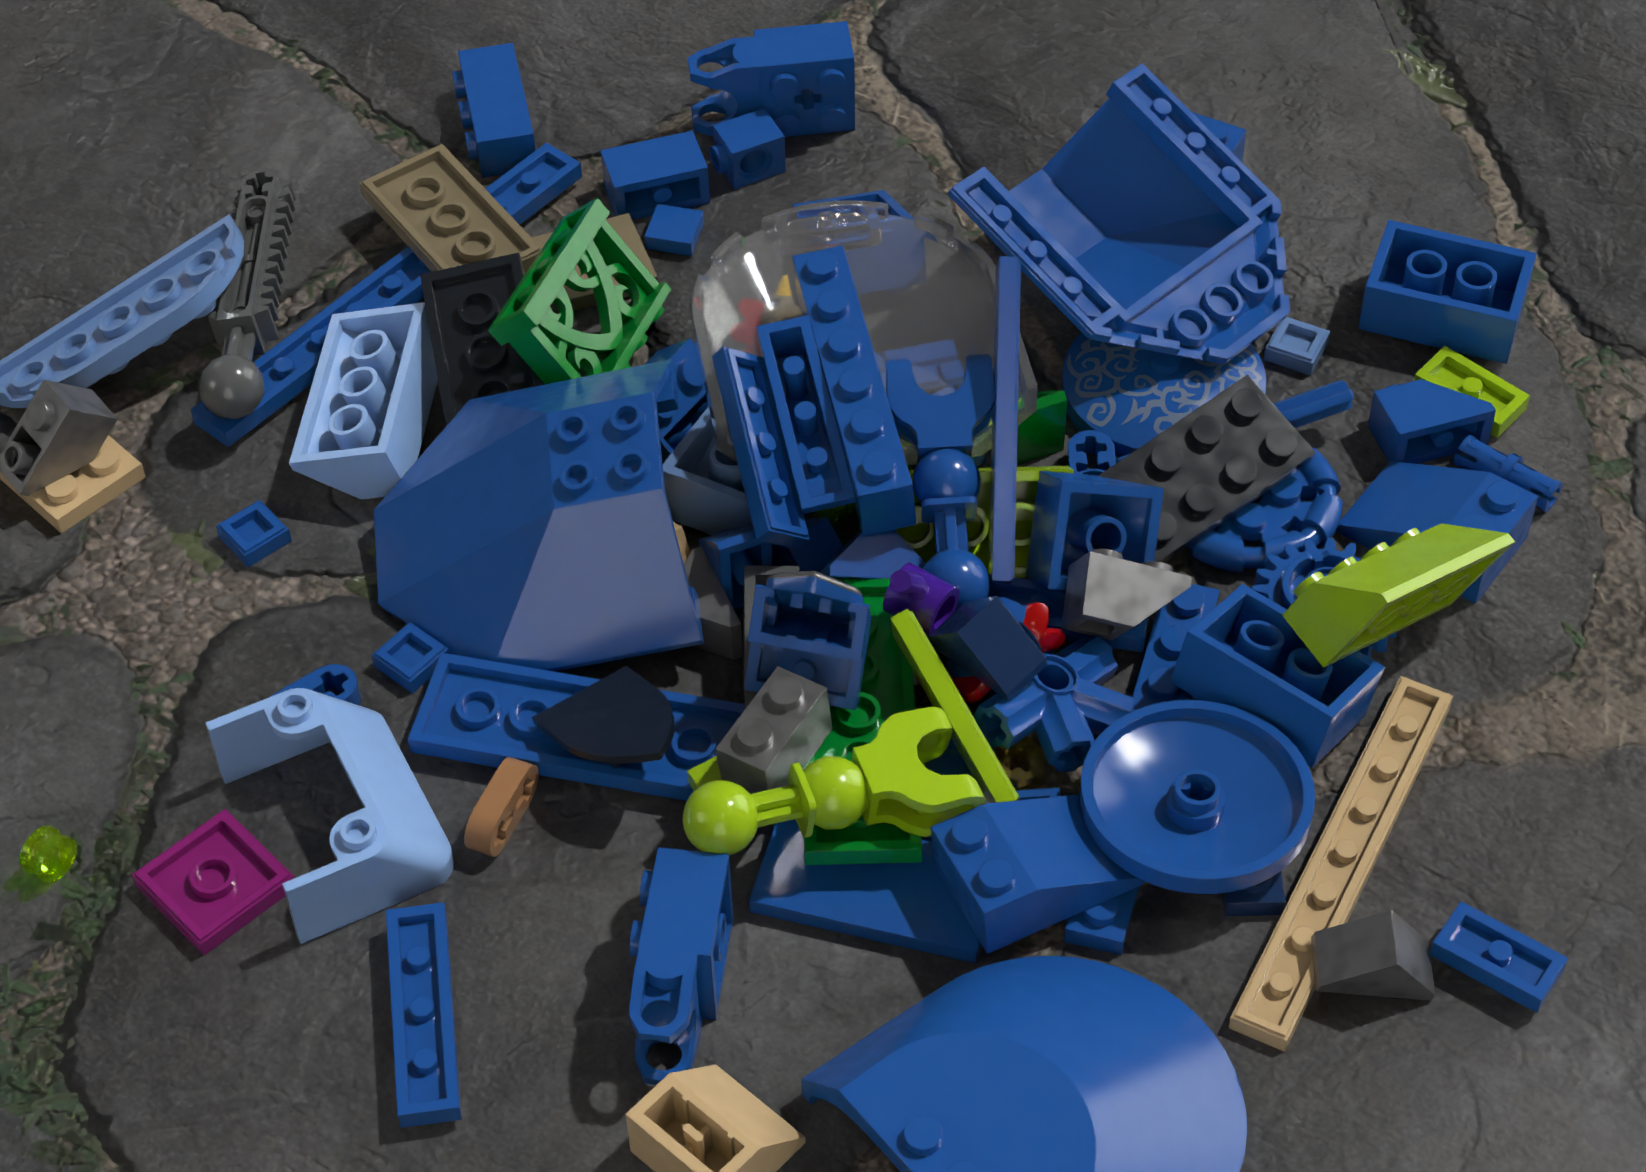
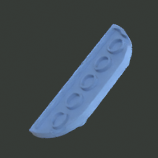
(128, 317)

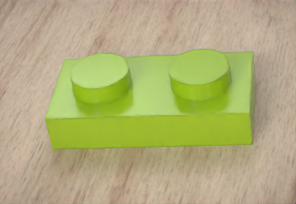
(1464, 376)

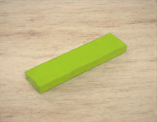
(944, 695)

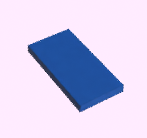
(871, 901)

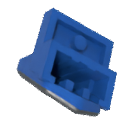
(812, 630)

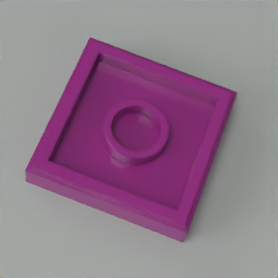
(213, 881)

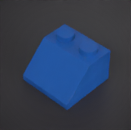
(1088, 514)

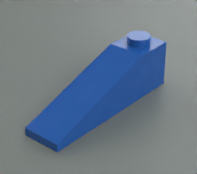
(805, 414)

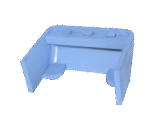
(380, 851)

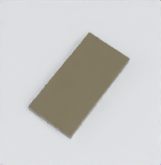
(445, 212)

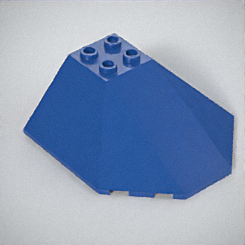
(1144, 229)
(543, 528)

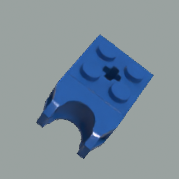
(793, 72)
(679, 953)

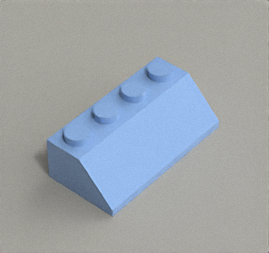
(368, 401)

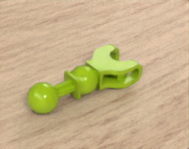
(880, 782)

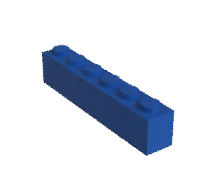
(855, 391)

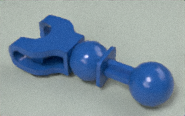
(945, 474)

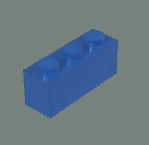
(493, 108)

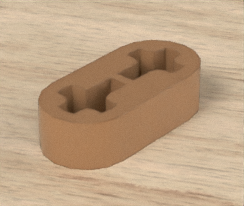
(501, 806)

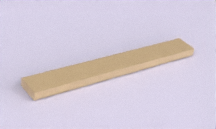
(1341, 861)

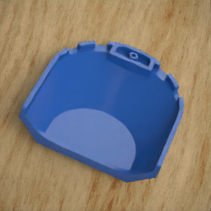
(1043, 1074)

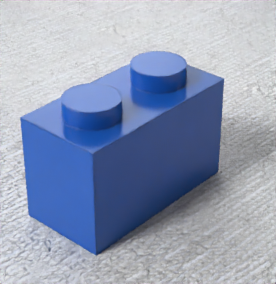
(655, 172)

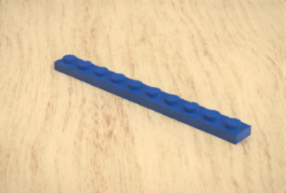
(293, 361)

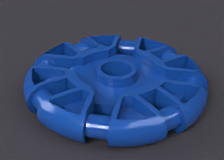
(1274, 518)

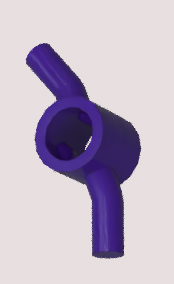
(923, 594)

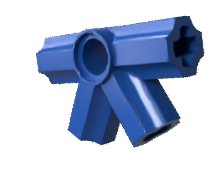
(1060, 705)

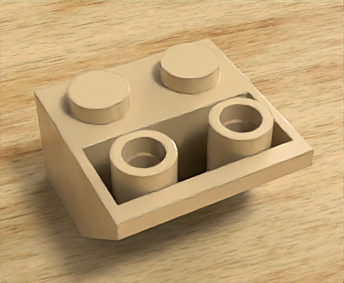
(708, 1124)

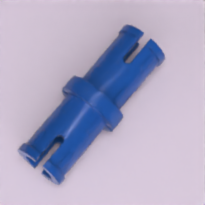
(1510, 467)

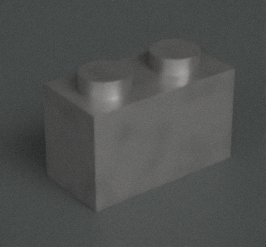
(776, 729)

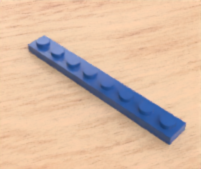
(1108, 923)

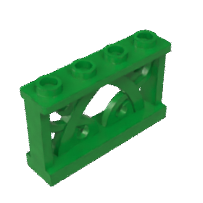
(534, 329)

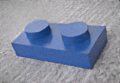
(1498, 956)

